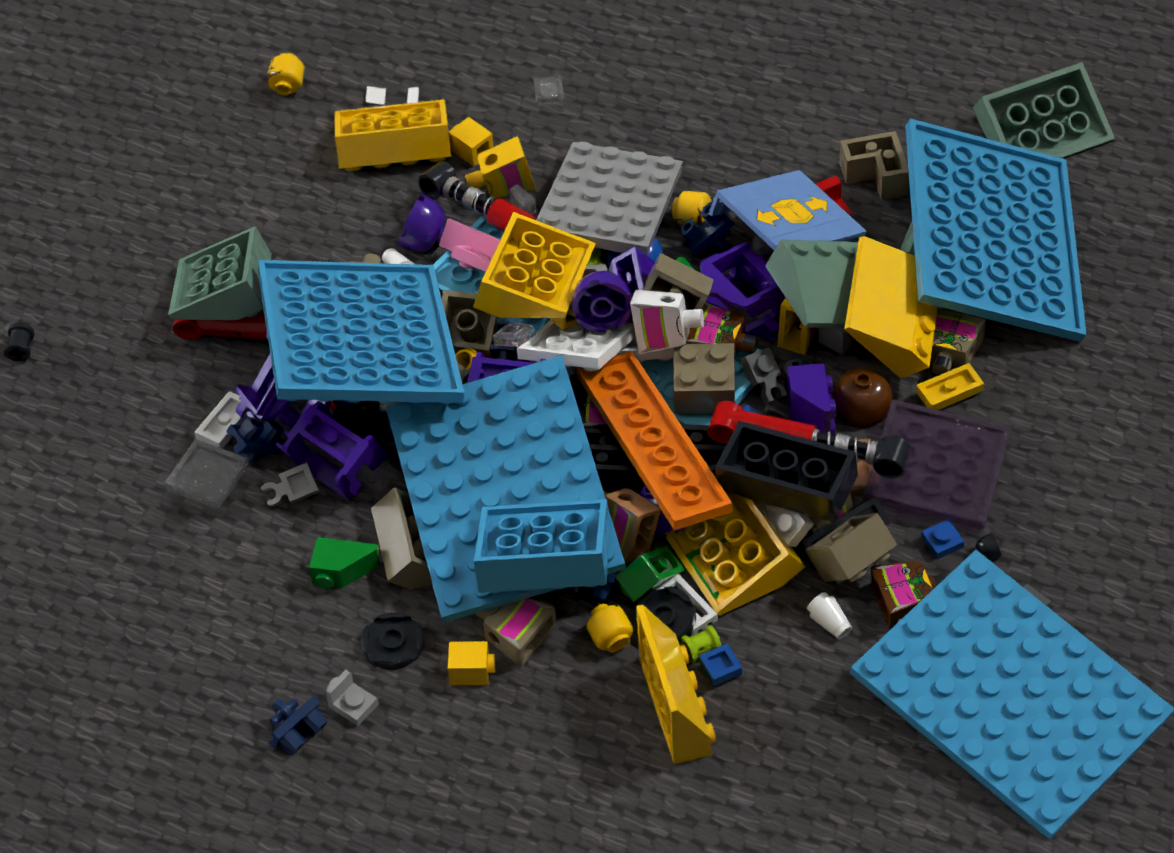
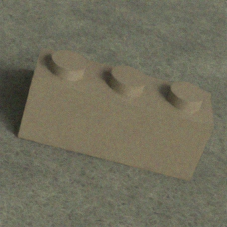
(400, 541)

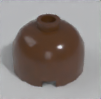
(862, 397)

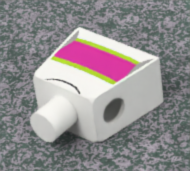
(662, 320)

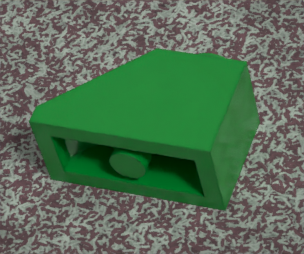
(341, 562)
(648, 572)

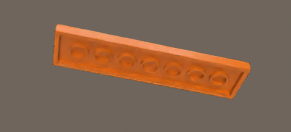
(655, 442)

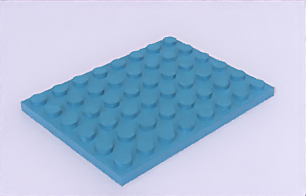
(993, 231)
(358, 332)
(504, 445)
(1012, 693)

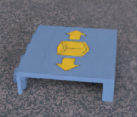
(787, 209)

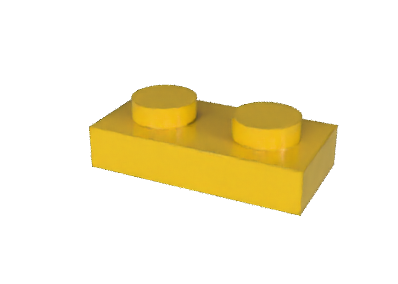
(950, 387)

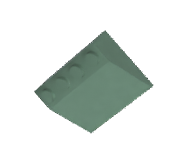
(1047, 114)
(815, 279)
(220, 280)

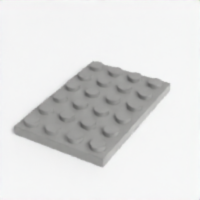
(611, 196)

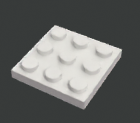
(577, 345)

